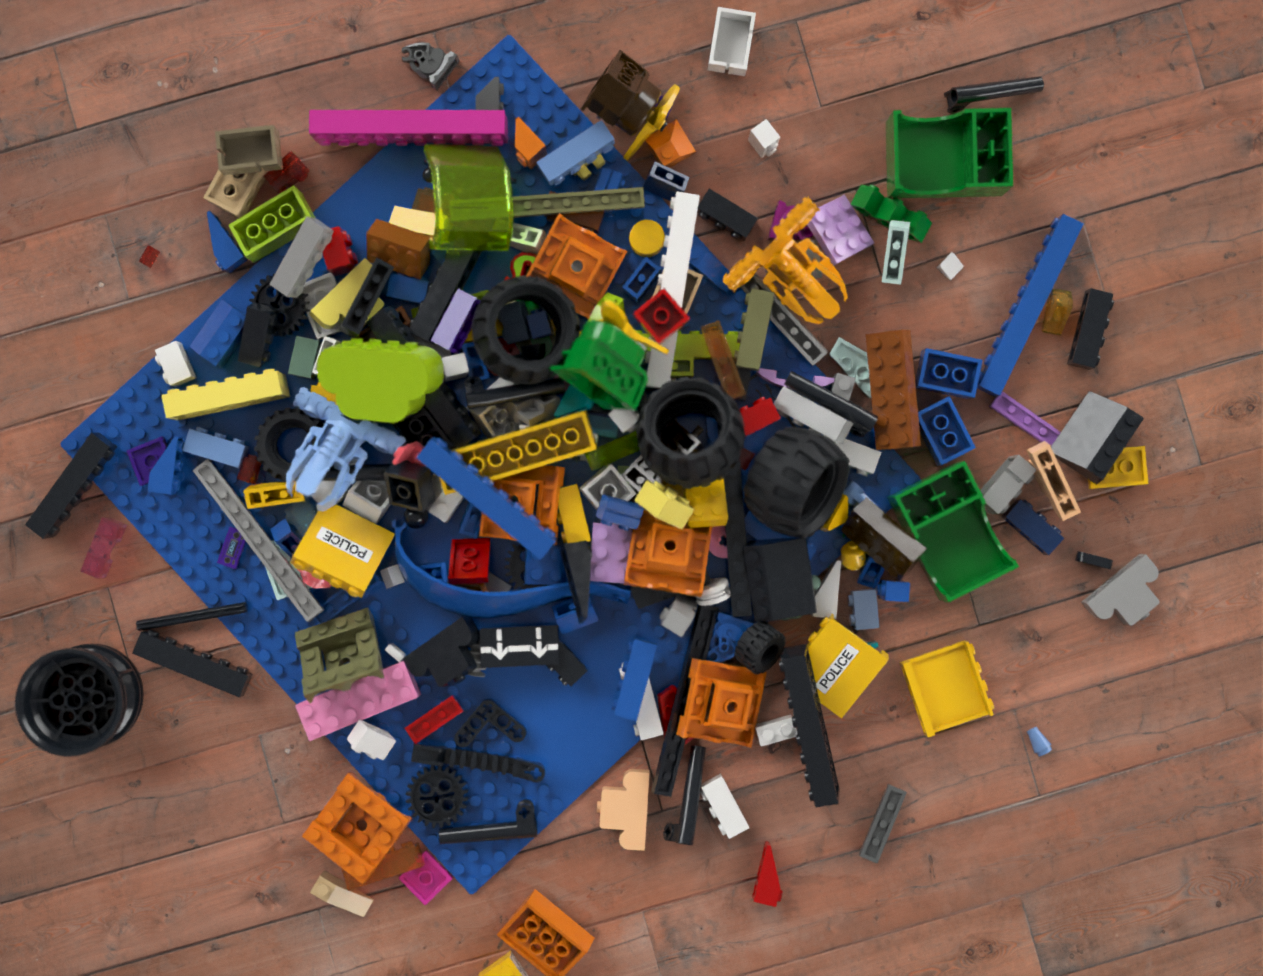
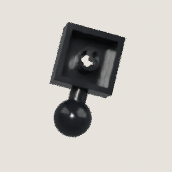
(410, 488)

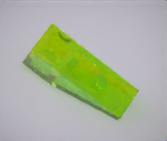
(612, 451)

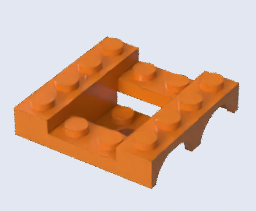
(598, 260)
(523, 487)
(665, 570)
(733, 685)
(347, 845)

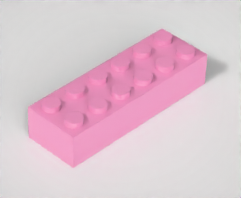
(365, 698)

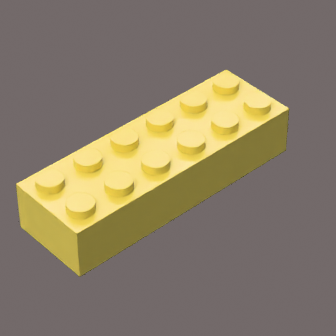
(226, 395)

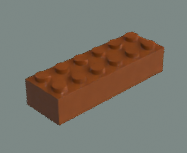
(893, 389)

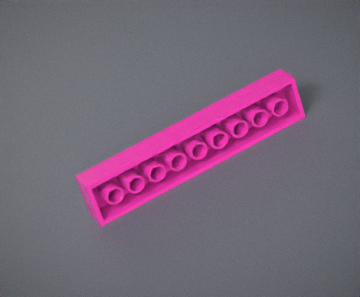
(408, 127)

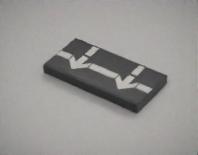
(519, 646)

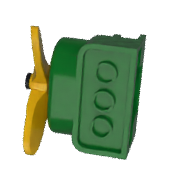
(608, 361)

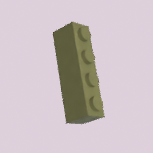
(755, 329)

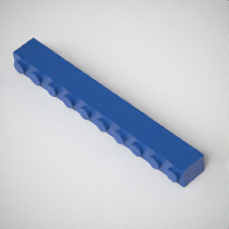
(1029, 304)

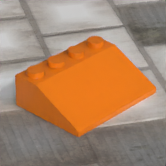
(545, 936)

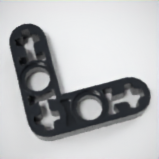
(492, 718)

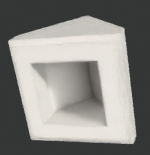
(392, 576)

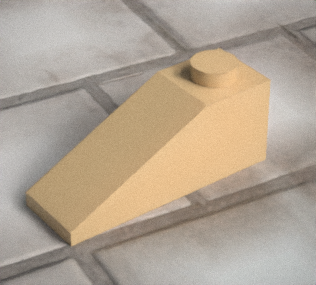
(336, 893)

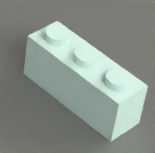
(895, 252)

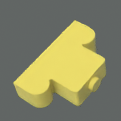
(340, 298)

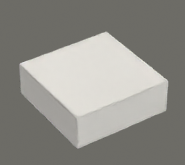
(395, 652)

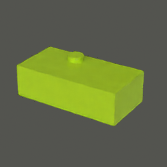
(271, 224)

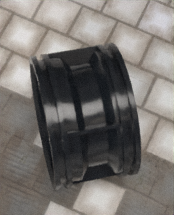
(36, 699)

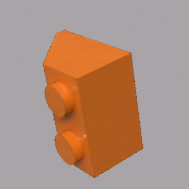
(528, 145)

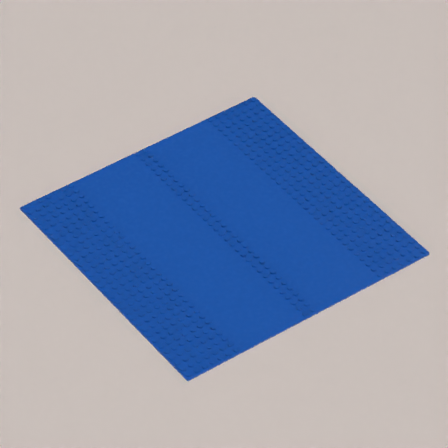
(565, 725)

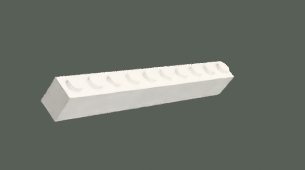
(673, 278)

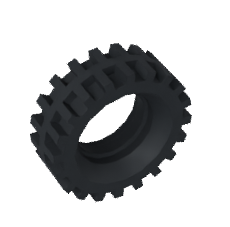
(270, 433)

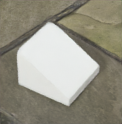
(950, 266)

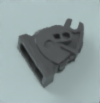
(433, 62)

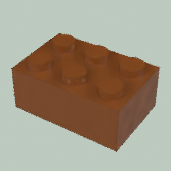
(399, 247)

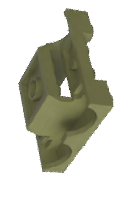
(342, 640)

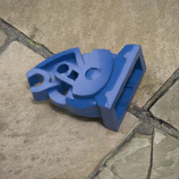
(728, 631)

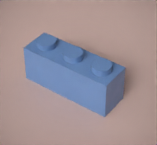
(215, 447)

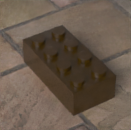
(882, 539)

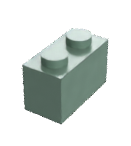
(304, 357)

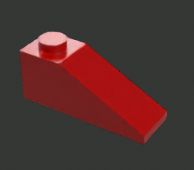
(767, 884)

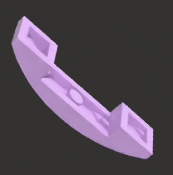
(770, 377)

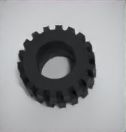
(760, 647)

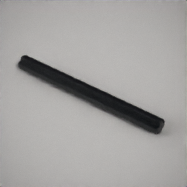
(191, 616)

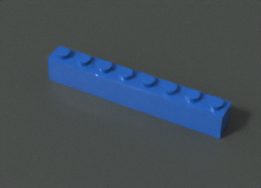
(487, 498)

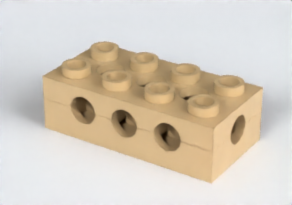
(244, 195)

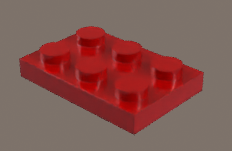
(469, 561)

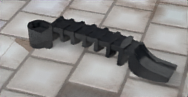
(442, 755)

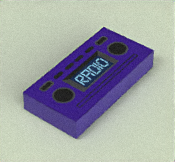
(232, 549)

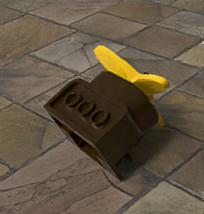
(628, 99)

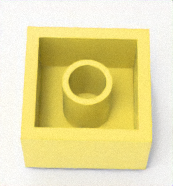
(664, 503)

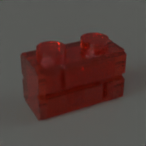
(292, 172)

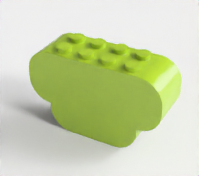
(379, 378)

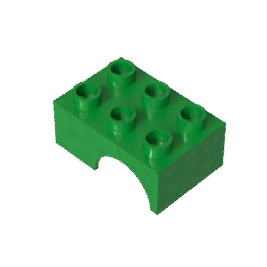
(950, 154)
(952, 524)

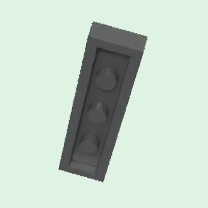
(882, 823)

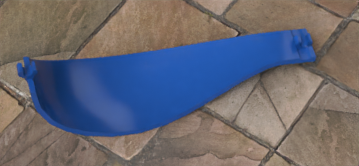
(490, 604)

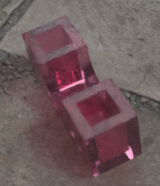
(98, 557)

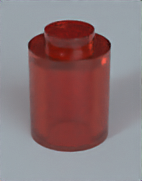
(249, 469)

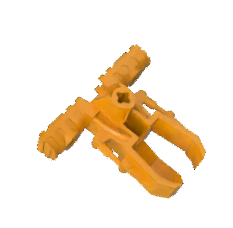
(791, 266)

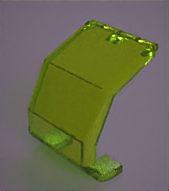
(470, 198)

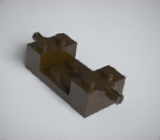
(675, 439)

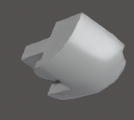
(534, 410)

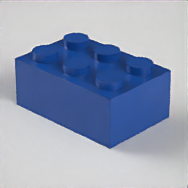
(948, 373)
(944, 431)

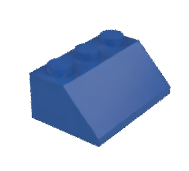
(220, 334)

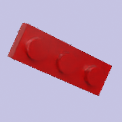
(434, 719)

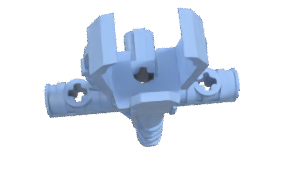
(334, 444)

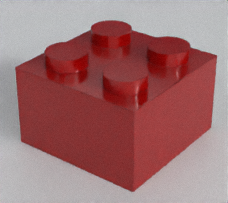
(338, 254)
(661, 316)
(759, 415)

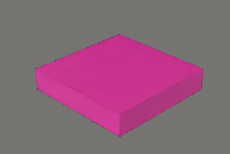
(426, 880)

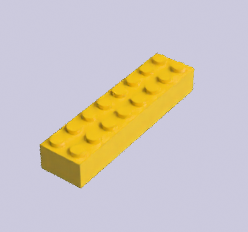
(529, 447)

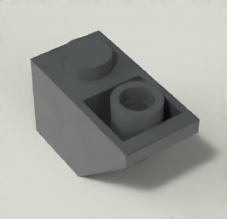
(489, 96)

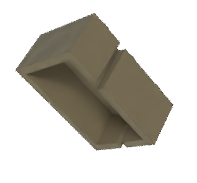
(248, 150)

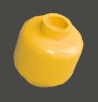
(852, 556)

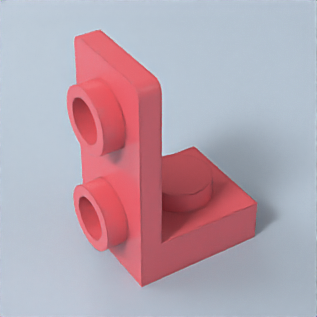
(408, 452)

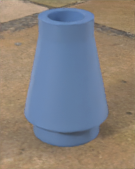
(1039, 742)

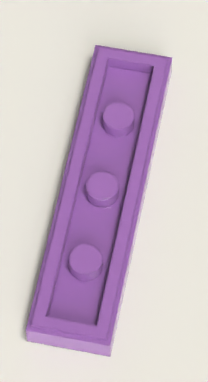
(1024, 419)

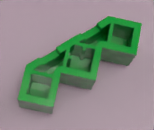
(871, 202)

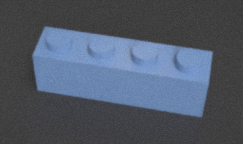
(575, 153)

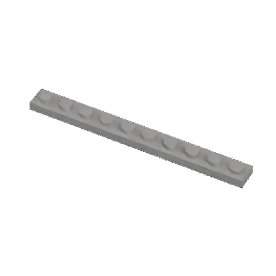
(258, 540)

